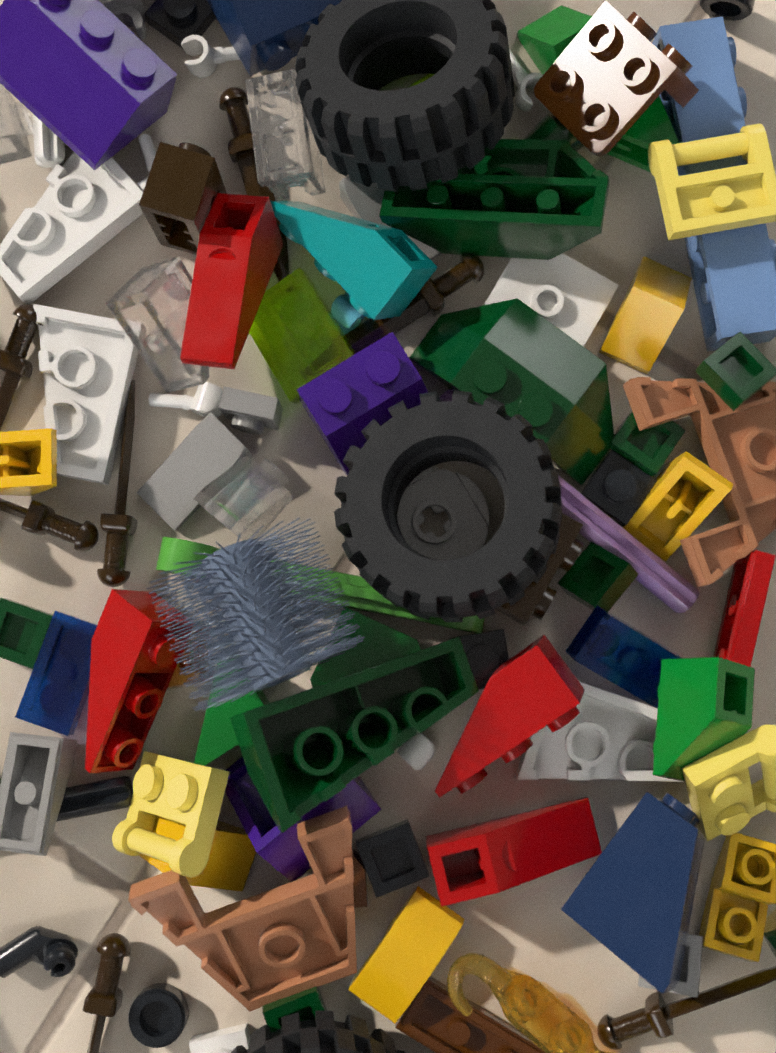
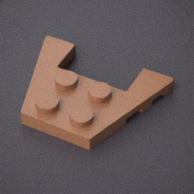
(737, 447)
(275, 939)

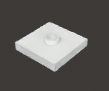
(559, 291)

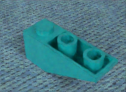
(368, 259)

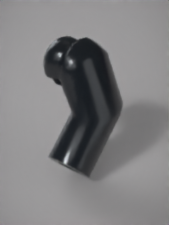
(42, 946)

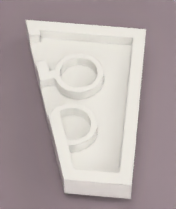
(67, 225)
(87, 387)
(605, 742)

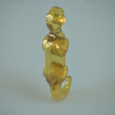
(524, 1004)

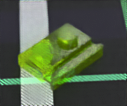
(298, 333)

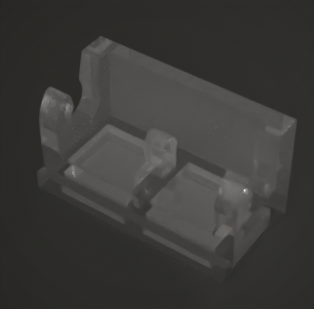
(282, 136)

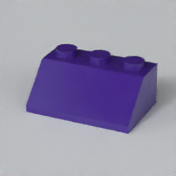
(82, 74)

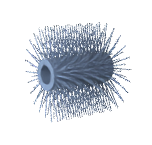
(255, 615)

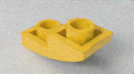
(740, 897)
(406, 954)

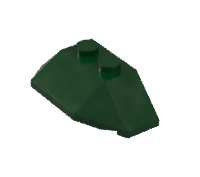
(513, 204)
(532, 369)

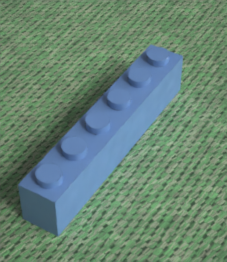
(732, 267)

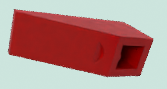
(229, 278)
(128, 677)
(517, 702)
(511, 850)

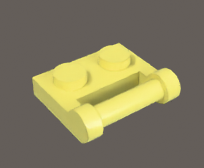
(718, 197)
(722, 786)
(179, 793)

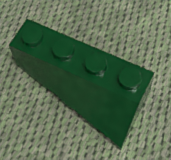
(329, 735)

